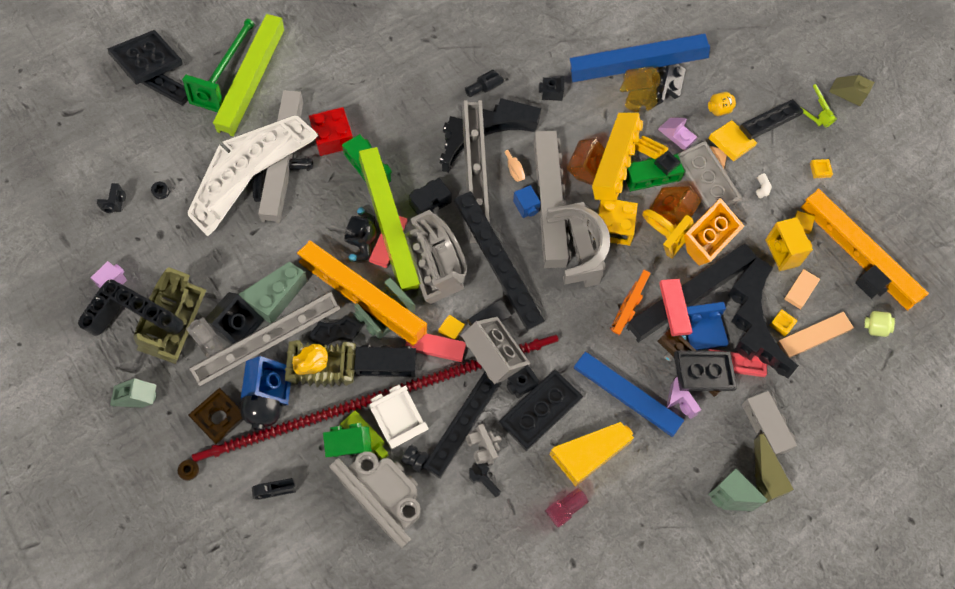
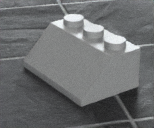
(494, 349)

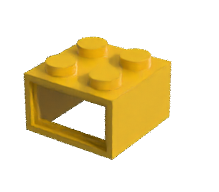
(619, 219)

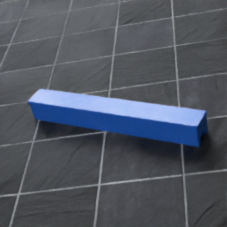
(641, 56)

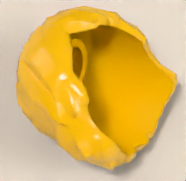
(310, 360)

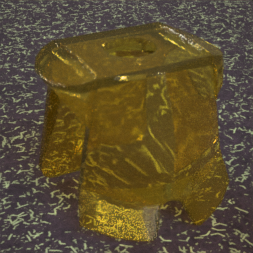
(642, 87)

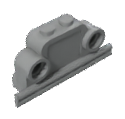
(382, 492)

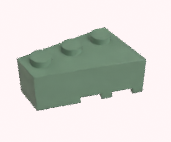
(275, 291)

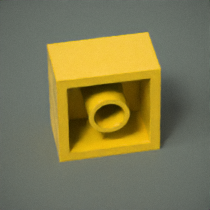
(788, 244)

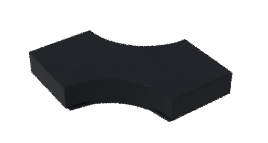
(341, 330)

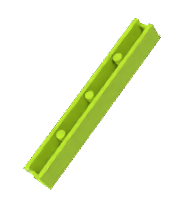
(249, 75)
(388, 219)

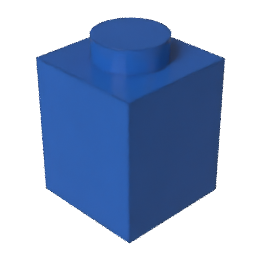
(526, 202)

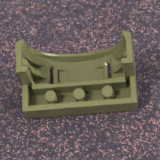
(152, 339)

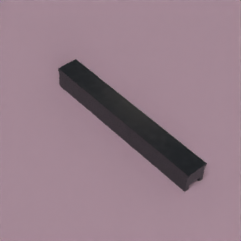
(694, 290)

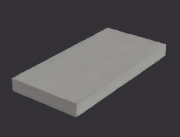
(708, 176)

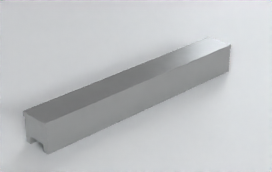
(475, 155)
(278, 173)
(264, 338)

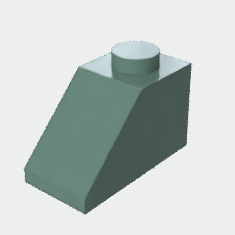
(133, 394)

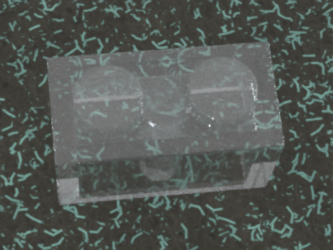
(204, 337)

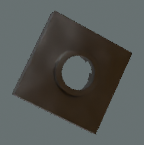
(216, 402)

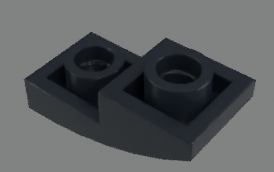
(495, 310)

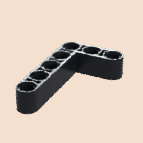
(113, 296)

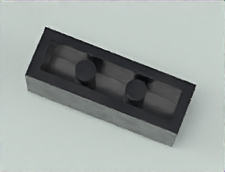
(385, 361)

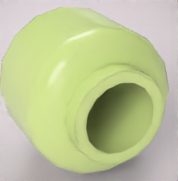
(879, 323)

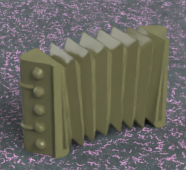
(338, 368)

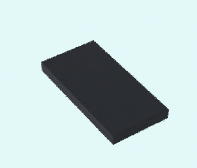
(540, 410)

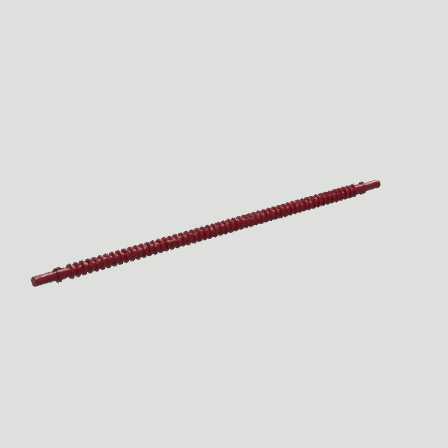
(216, 450)

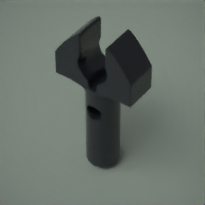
(484, 479)

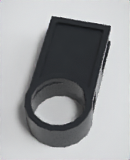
(273, 489)

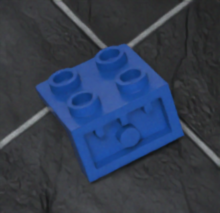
(707, 326)

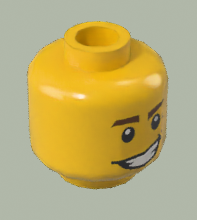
(721, 103)

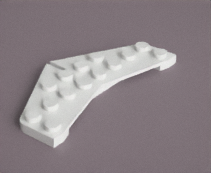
(248, 156)

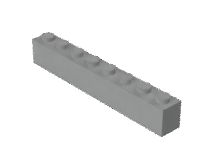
(550, 195)

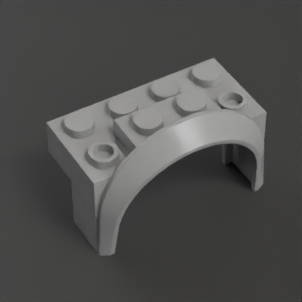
(447, 254)
(590, 261)

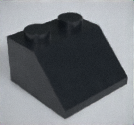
(233, 318)

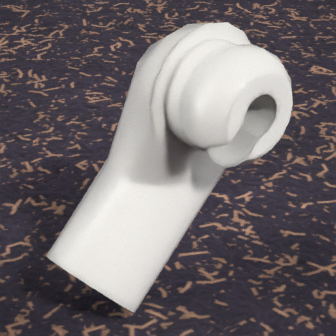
(765, 186)

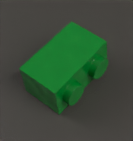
(347, 441)

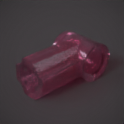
(562, 510)

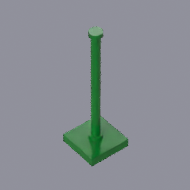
(207, 93)

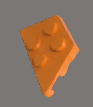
(632, 299)

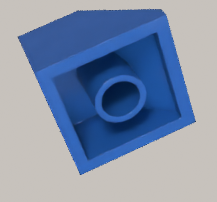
(265, 379)

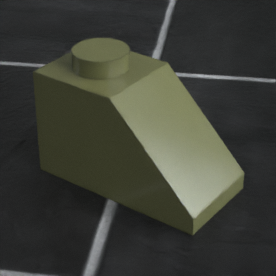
(852, 88)

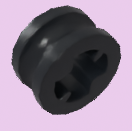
(154, 189)

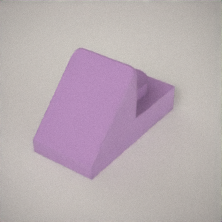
(675, 131)
(684, 398)

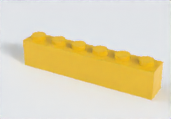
(617, 156)

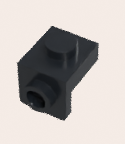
(114, 201)

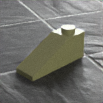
(770, 476)

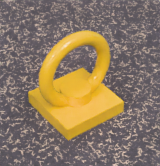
(673, 233)

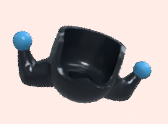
(361, 233)

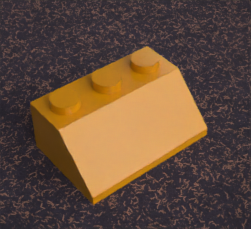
(711, 232)

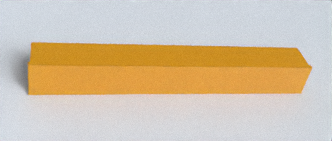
(863, 248)
(362, 292)

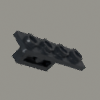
(670, 81)

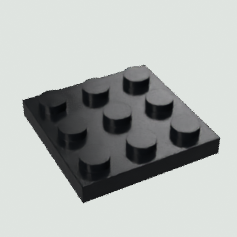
(145, 57)

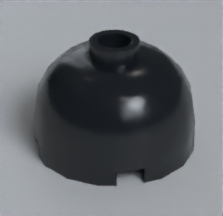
(260, 411)

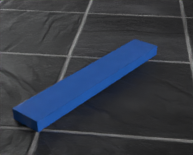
(629, 394)

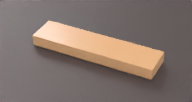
(815, 335)

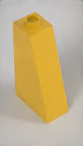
(588, 453)

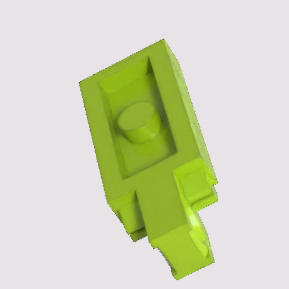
(376, 441)

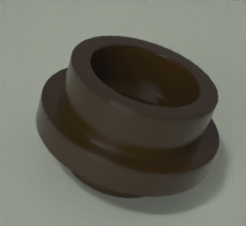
(190, 475)

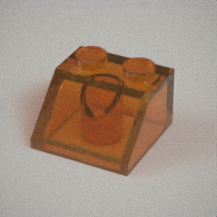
(586, 160)
(675, 203)

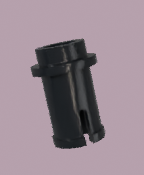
(299, 164)

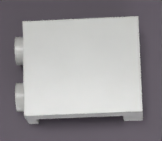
(397, 416)

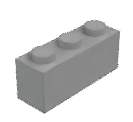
(766, 419)

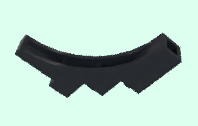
(506, 116)
(750, 318)

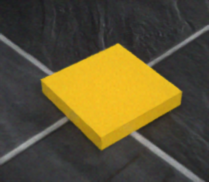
(732, 140)

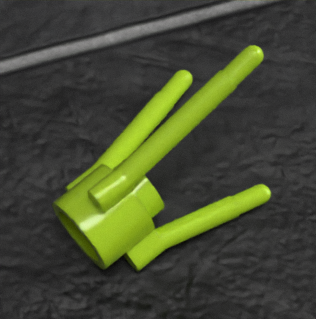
(826, 117)

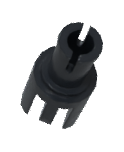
(485, 83)

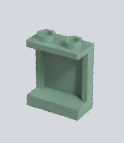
(373, 325)

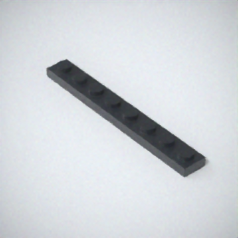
(499, 261)

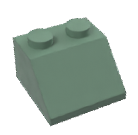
(736, 494)

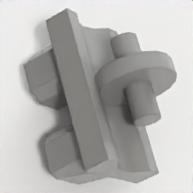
(487, 443)

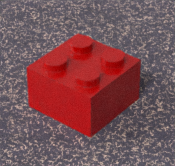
(331, 129)

